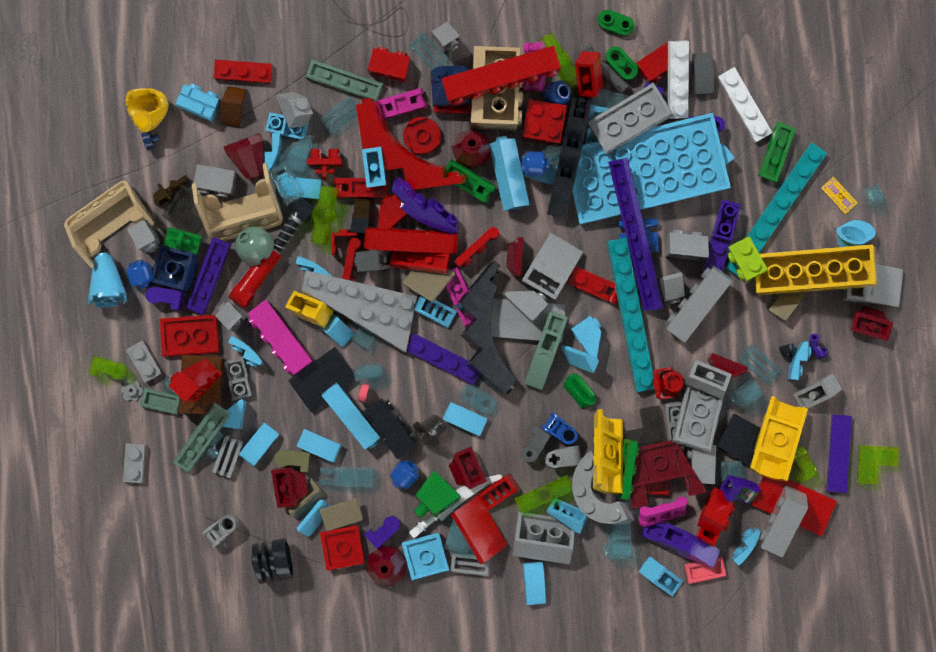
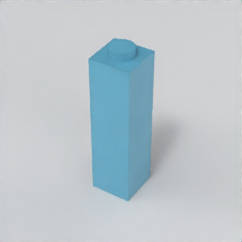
(509, 174)
(351, 416)

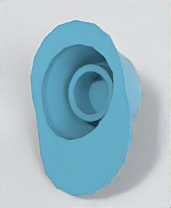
(854, 233)

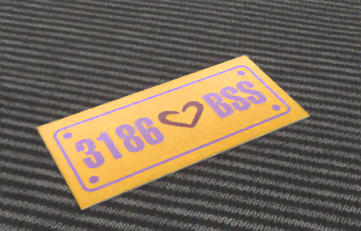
(839, 195)

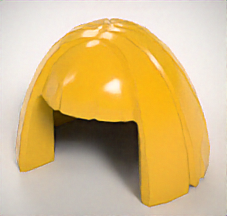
(146, 108)

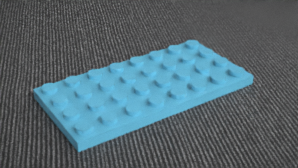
(665, 166)

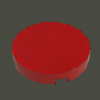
(422, 135)

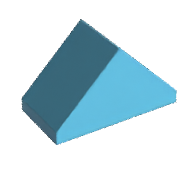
(338, 330)
(237, 415)

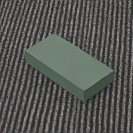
(160, 401)

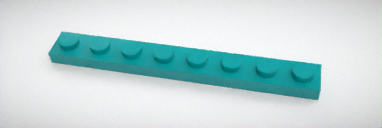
(783, 198)
(630, 314)

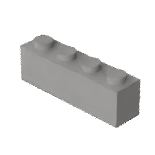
(699, 303)

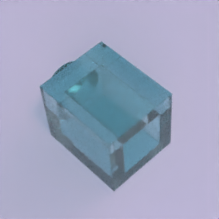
(746, 393)

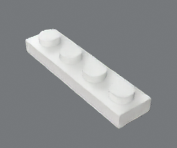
(678, 78)
(744, 105)

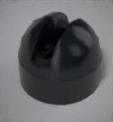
(787, 350)

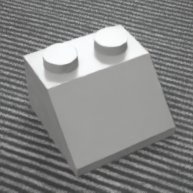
(687, 246)

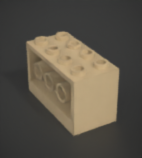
(484, 112)

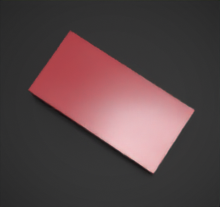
(698, 572)

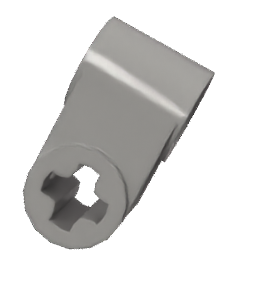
(566, 456)
(218, 531)

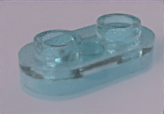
(477, 398)

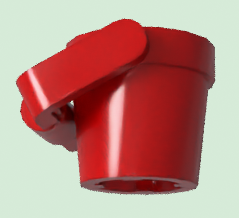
(669, 382)

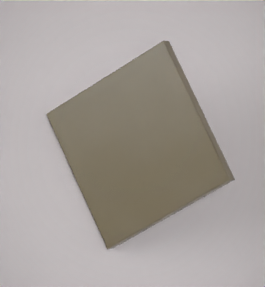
(428, 283)

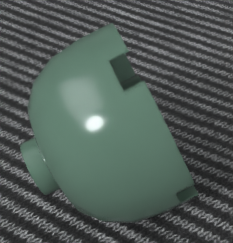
(254, 245)

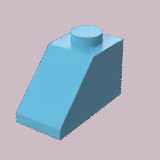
(374, 167)
(588, 335)
(661, 576)

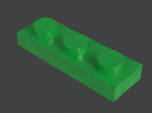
(776, 152)
(630, 451)

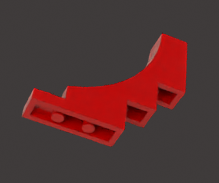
(417, 171)

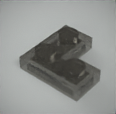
(179, 211)
(651, 429)

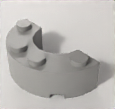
(590, 500)

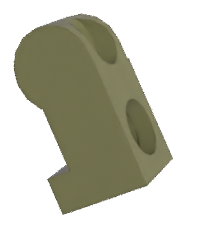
(297, 458)

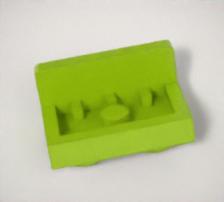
(746, 259)

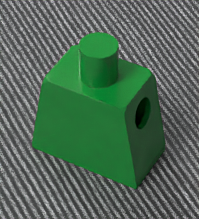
(435, 496)

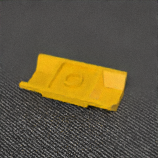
(778, 440)
(608, 454)

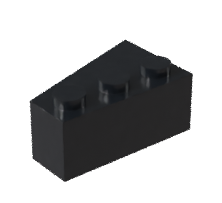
(390, 427)

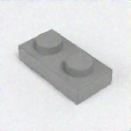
(144, 361)
(134, 463)

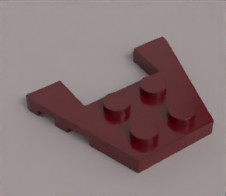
(661, 463)

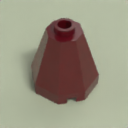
(247, 156)
(471, 156)
(388, 557)

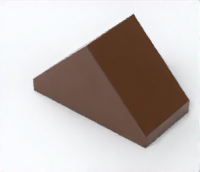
(232, 106)

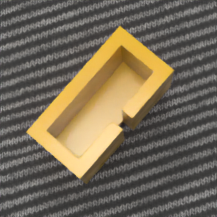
(309, 309)

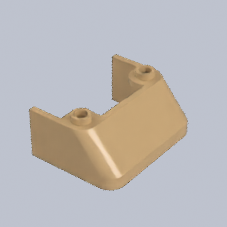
(103, 217)
(231, 217)

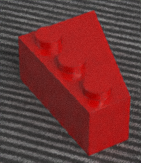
(194, 380)

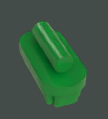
(579, 390)

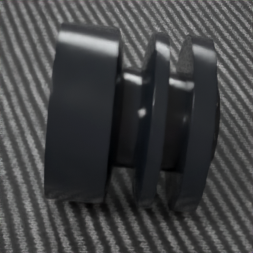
(268, 561)

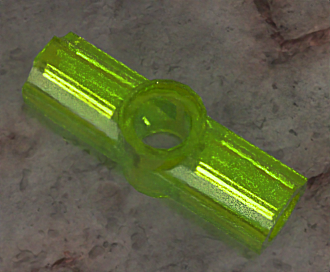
(567, 71)
(322, 224)
(556, 489)

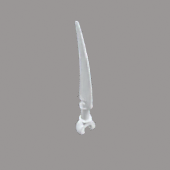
(464, 494)

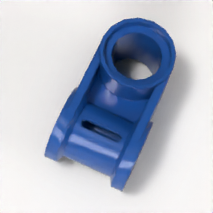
(558, 428)

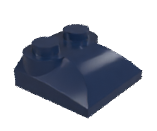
(438, 93)
(174, 268)

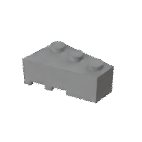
(784, 521)

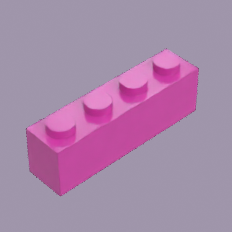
(280, 337)

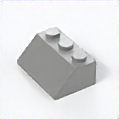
(543, 538)

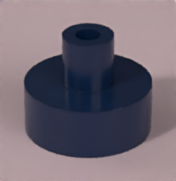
(149, 140)

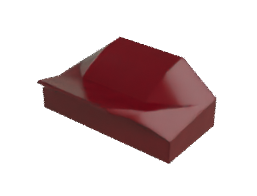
(514, 257)
(871, 323)
(726, 365)
(466, 469)
(288, 486)

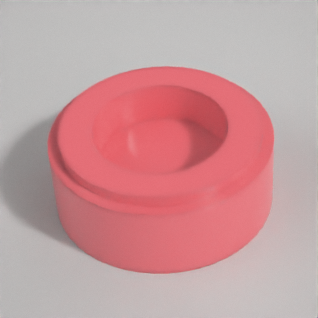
(363, 394)

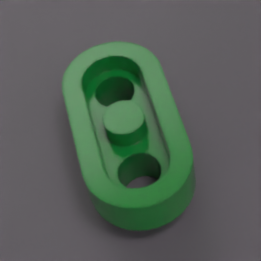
(615, 23)
(623, 62)

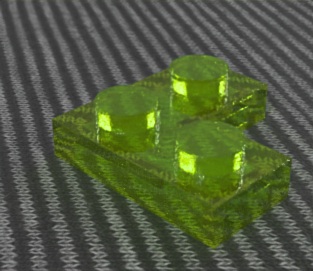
(869, 460)

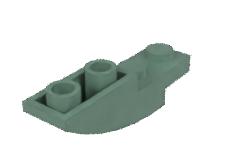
(546, 350)

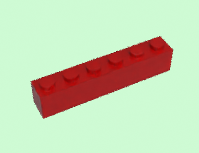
(501, 74)

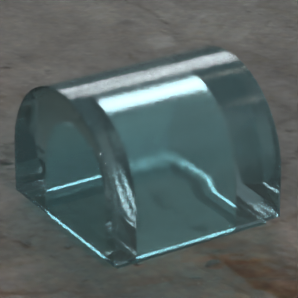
(873, 195)
(731, 468)

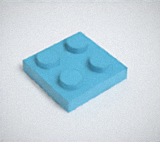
(425, 556)

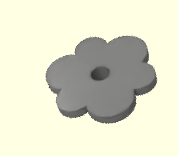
(135, 386)

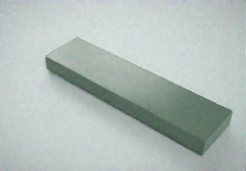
(344, 80)
(201, 437)

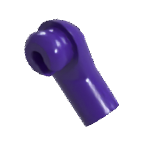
(815, 347)

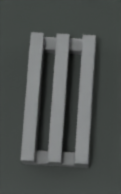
(222, 472)
(474, 564)

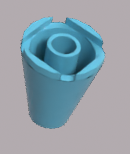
(106, 284)

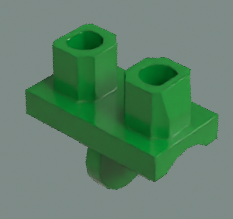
(182, 240)

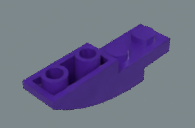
(427, 212)
(722, 234)
(682, 542)

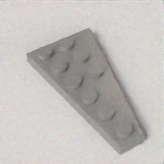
(371, 307)

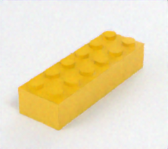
(818, 270)

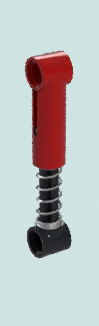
(245, 290)

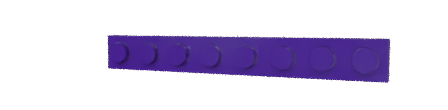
(635, 234)

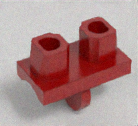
(332, 161)

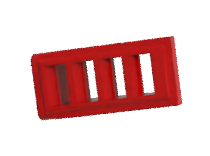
(512, 484)

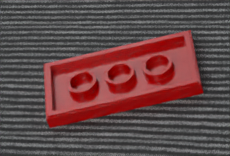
(819, 506)

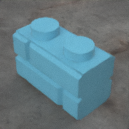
(198, 102)

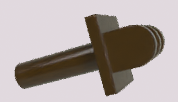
(163, 195)

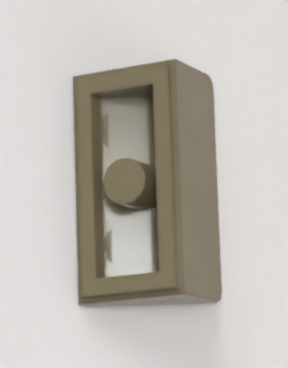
(786, 304)
(314, 494)
(341, 514)

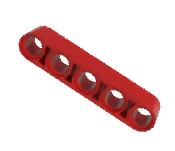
(410, 240)

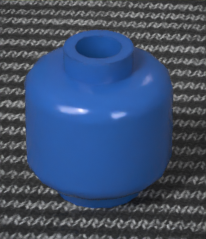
(557, 92)
(535, 163)
(139, 274)
(404, 474)

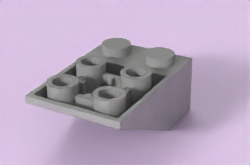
(552, 266)
(886, 293)

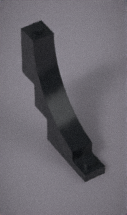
(569, 155)
(477, 307)

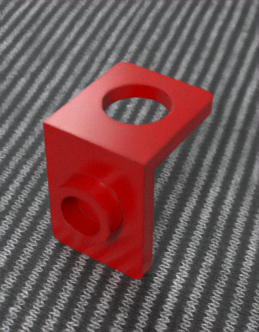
(343, 233)

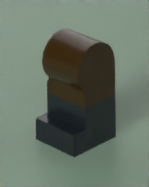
(360, 216)

